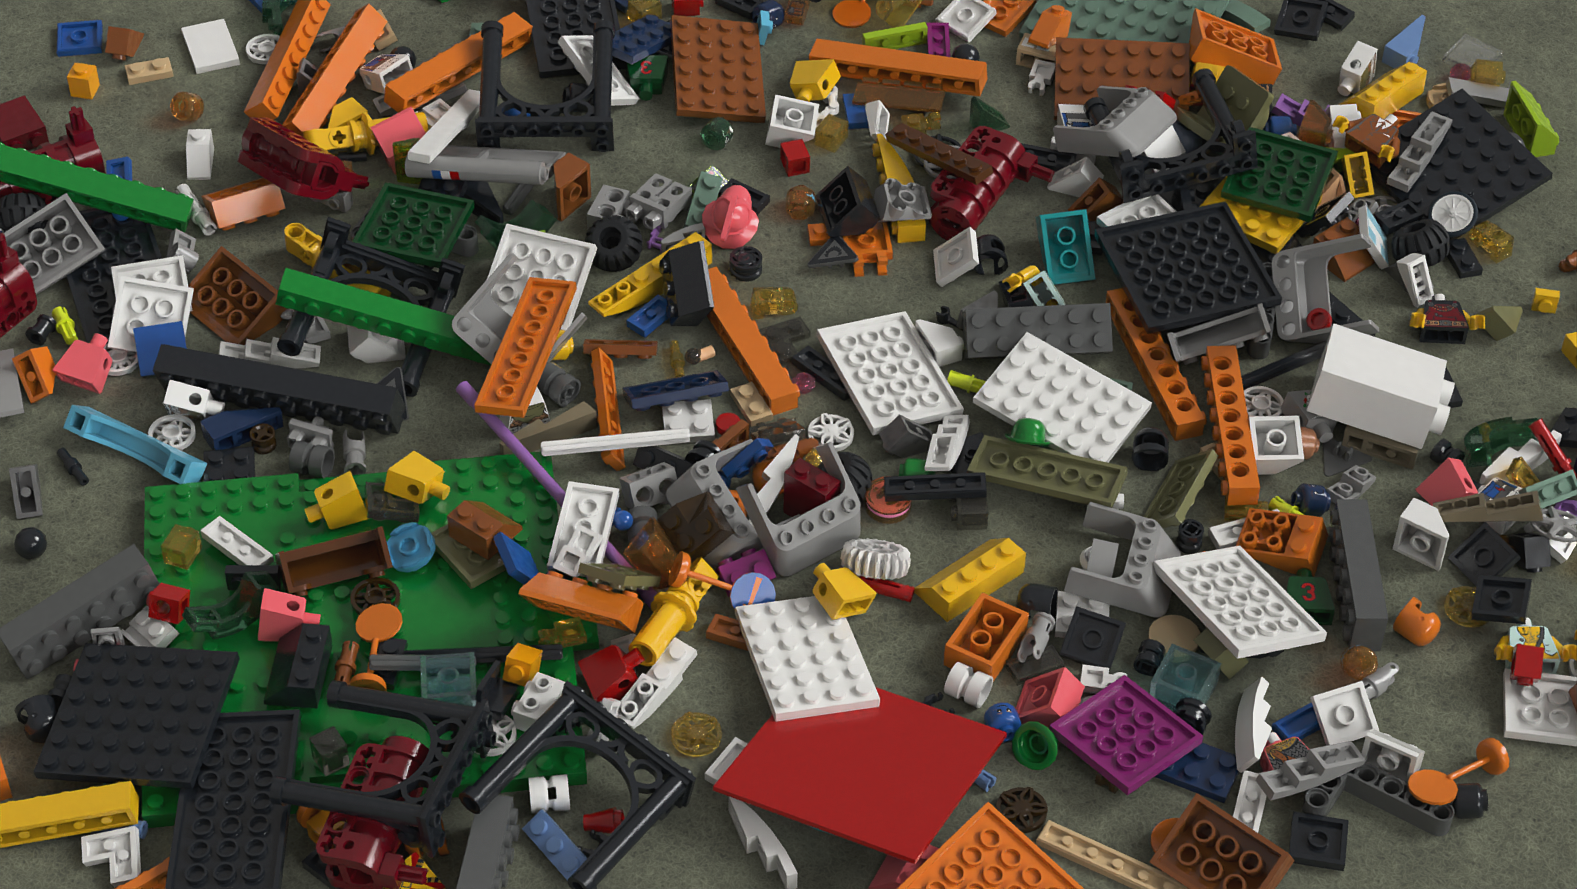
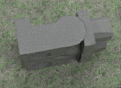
(658, 204)

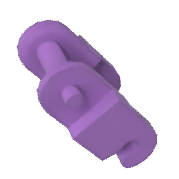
(653, 238)

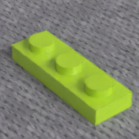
(897, 37)

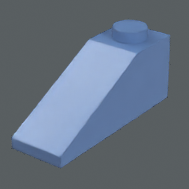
(1405, 45)

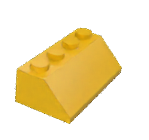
(1390, 91)
(975, 573)

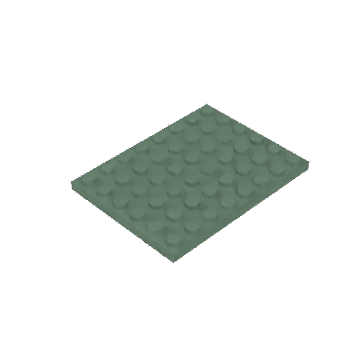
(1129, 19)

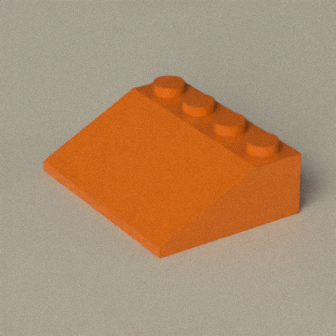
(1226, 43)
(584, 601)

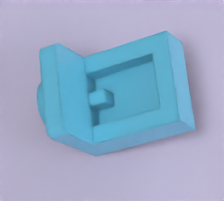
(764, 26)

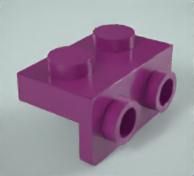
(750, 562)

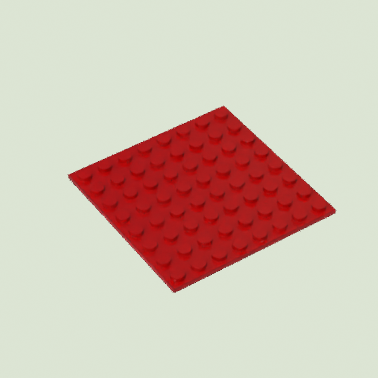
(866, 773)

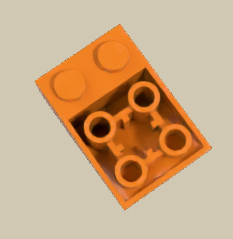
(1284, 539)

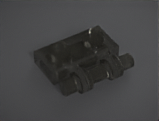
(778, 431)

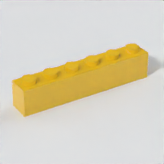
(68, 813)

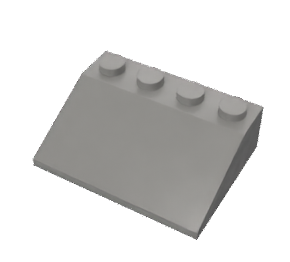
(56, 249)

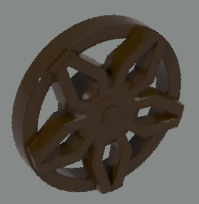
(374, 595)
(1023, 809)

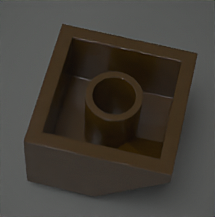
(696, 526)

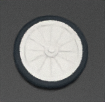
(1455, 212)

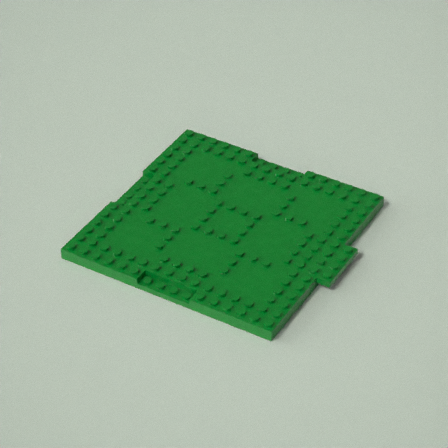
(434, 603)

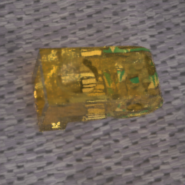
(1493, 240)
(773, 301)

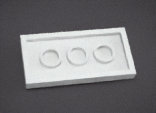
(580, 52)
(590, 507)

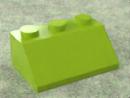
(1529, 121)

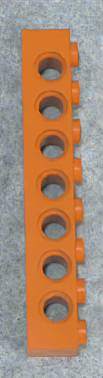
(1157, 370)
(1230, 425)

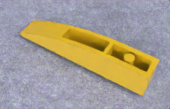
(893, 167)
(641, 284)

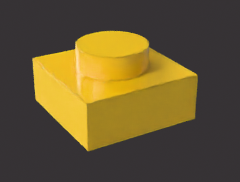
(1545, 300)

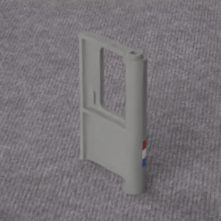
(487, 165)

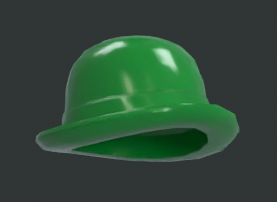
(1028, 432)
(1034, 745)

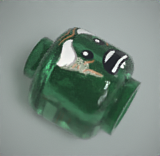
(717, 133)

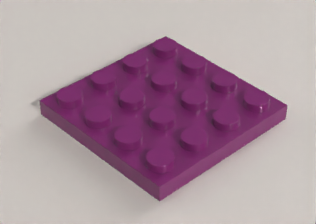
(1126, 734)

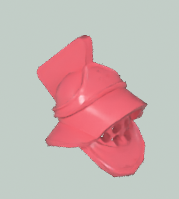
(730, 219)

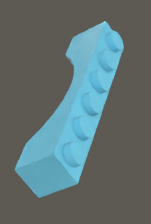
(110, 432)

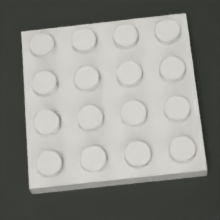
(540, 257)

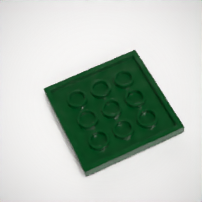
(1287, 176)
(414, 224)

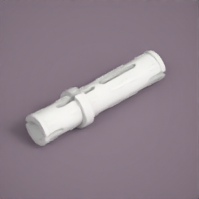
(199, 214)

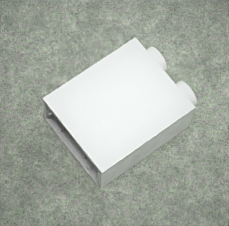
(1381, 387)

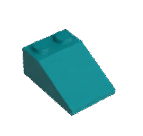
(1066, 246)

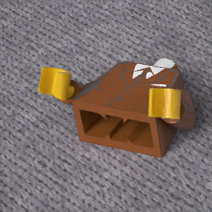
(1372, 135)

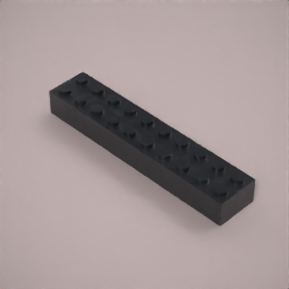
(290, 389)

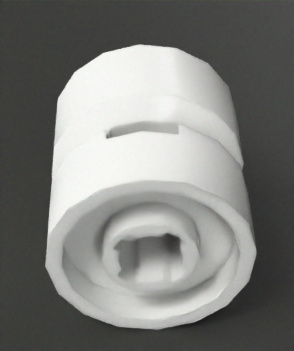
(967, 684)
(539, 793)

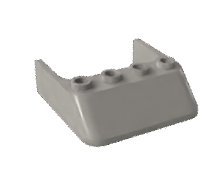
(1133, 124)
(1304, 286)
(484, 323)
(1220, 332)
(704, 477)
(814, 533)
(1139, 586)

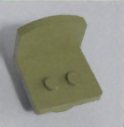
(1244, 99)

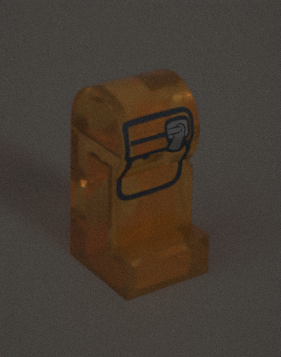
(797, 11)

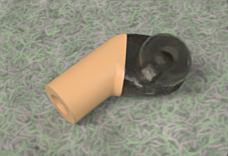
(696, 355)

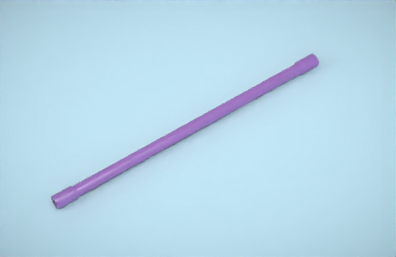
(470, 396)

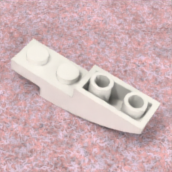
(656, 685)

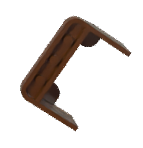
(334, 561)

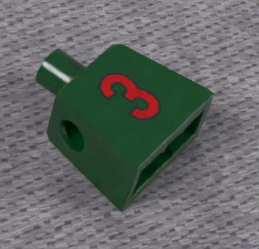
(648, 76)
(1312, 595)

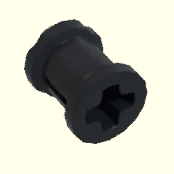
(39, 332)

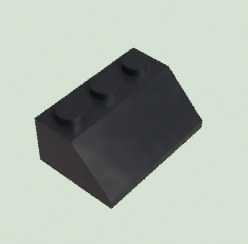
(847, 205)
(686, 284)
(300, 667)

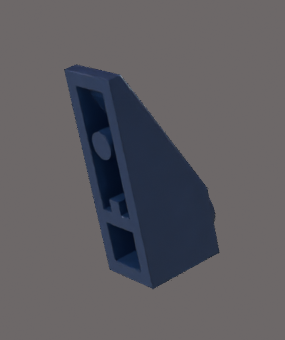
(233, 428)

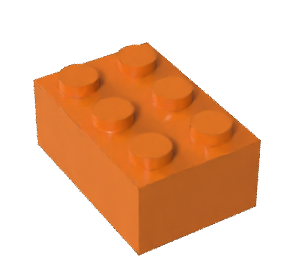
(987, 636)

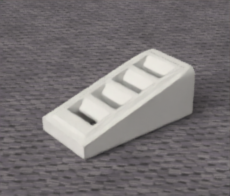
(877, 118)
(1408, 267)

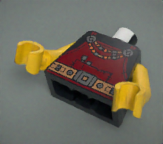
(1444, 321)

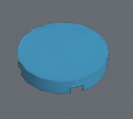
(410, 547)

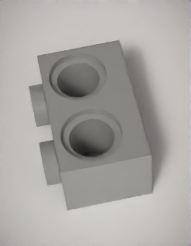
(608, 202)
(649, 481)

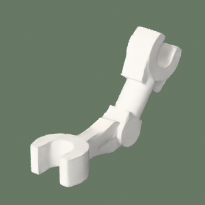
(832, 108)

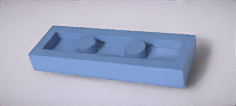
(554, 843)

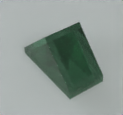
(985, 115)

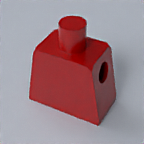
(610, 672)

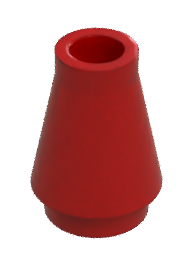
(603, 821)

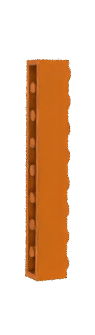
(285, 59)
(862, 61)
(452, 66)
(336, 71)
(750, 347)

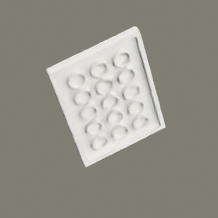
(889, 371)
(1077, 405)
(1239, 601)
(805, 659)

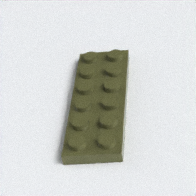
(1048, 471)

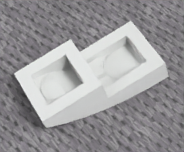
(579, 550)

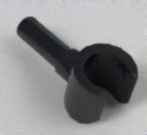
(945, 317)

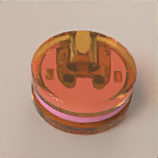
(883, 511)

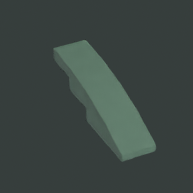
(1245, 16)

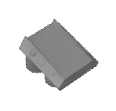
(901, 201)

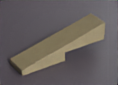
(568, 424)
(1476, 508)

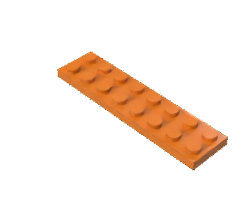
(525, 347)

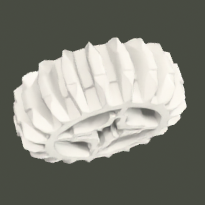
(875, 558)

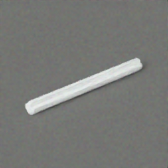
(615, 442)

